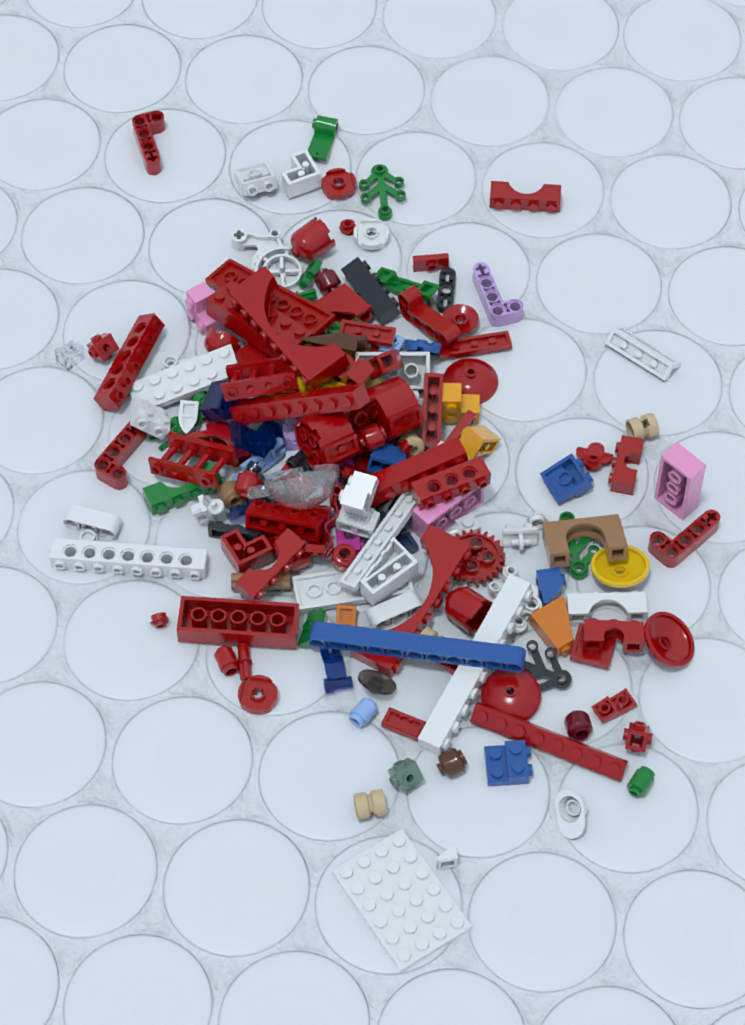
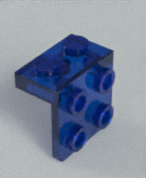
(256, 442)

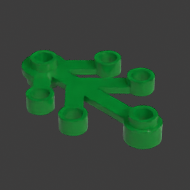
(380, 172)
(575, 550)

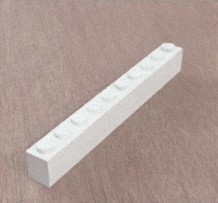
(467, 679)

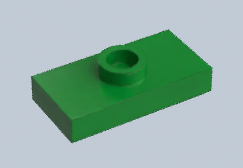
(313, 616)

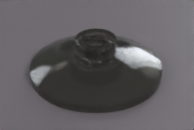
(376, 682)

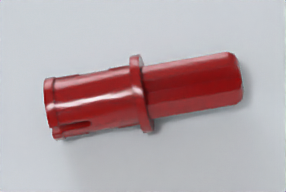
(244, 661)

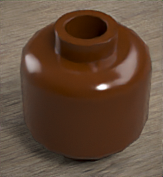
(452, 762)

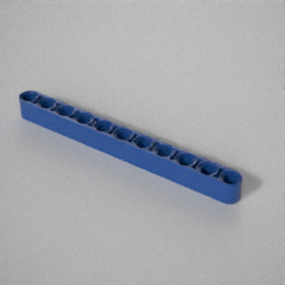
(417, 646)

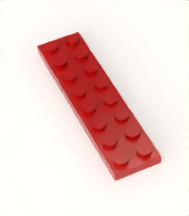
(287, 302)

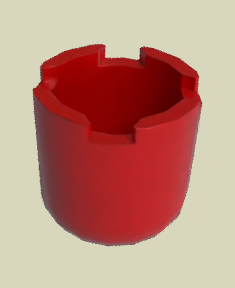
(311, 240)
(467, 608)

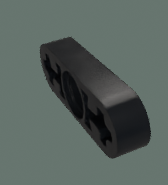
(445, 284)

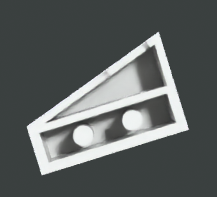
(389, 573)

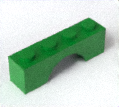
(162, 497)

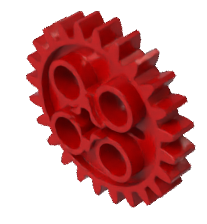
(487, 549)

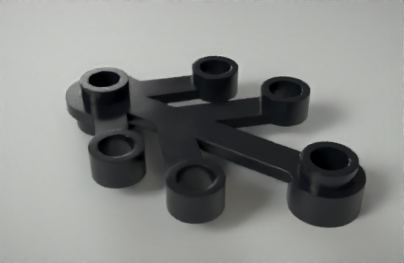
(539, 670)

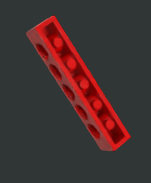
(129, 362)

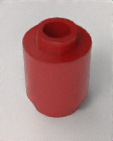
(226, 660)

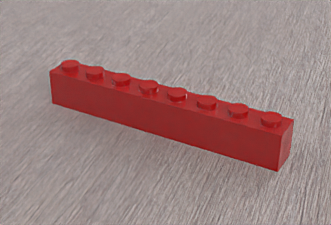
(300, 404)

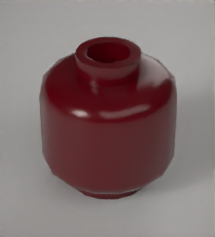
(327, 280)
(578, 725)

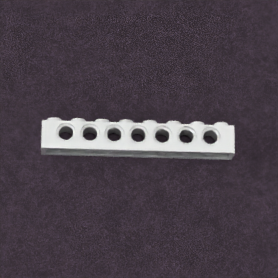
(121, 552)

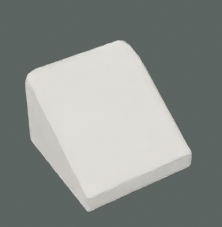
(448, 859)

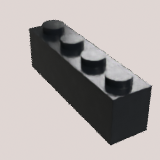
(370, 290)

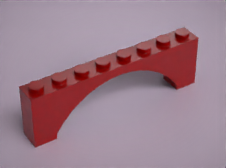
(340, 301)
(313, 364)
(447, 559)

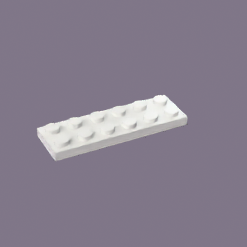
(184, 378)
(324, 591)

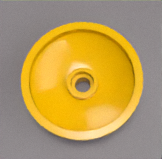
(623, 572)

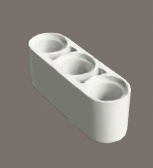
(85, 518)
(394, 610)

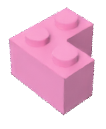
(196, 310)

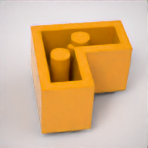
(457, 404)
(478, 441)

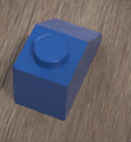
(550, 584)

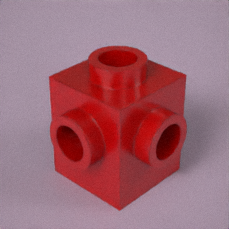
(102, 346)
(637, 743)

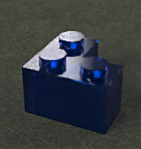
(214, 405)

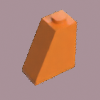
(554, 626)

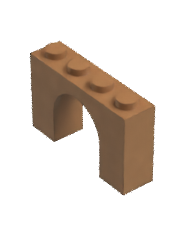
(605, 529)

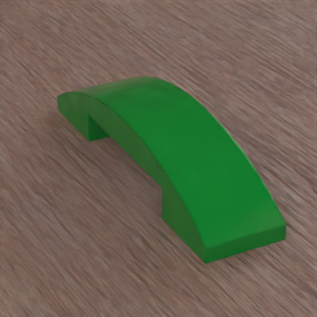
(397, 284)

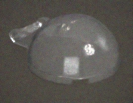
(298, 488)

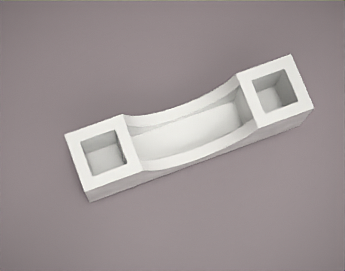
(628, 604)

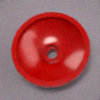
(482, 382)
(669, 639)
(521, 703)

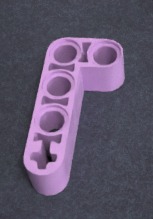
(497, 311)

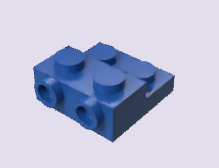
(567, 479)
(508, 763)

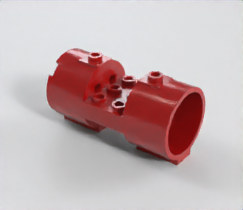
(334, 436)

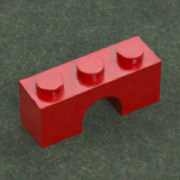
(629, 452)
(628, 632)

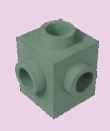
(405, 774)

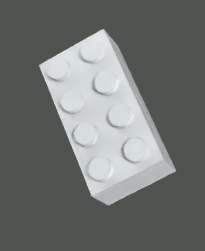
(415, 366)

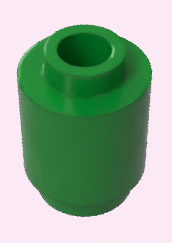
(641, 782)

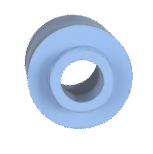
(363, 712)

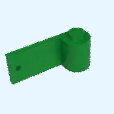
(324, 134)

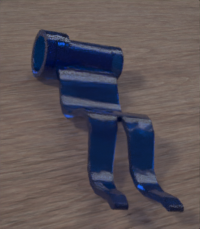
(335, 671)

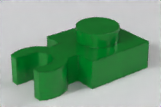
(310, 272)

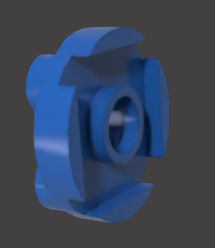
(422, 346)

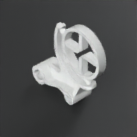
(267, 246)

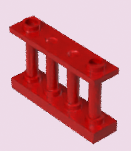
(258, 378)
(198, 448)

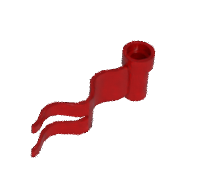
(330, 524)

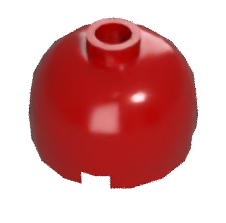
(217, 340)

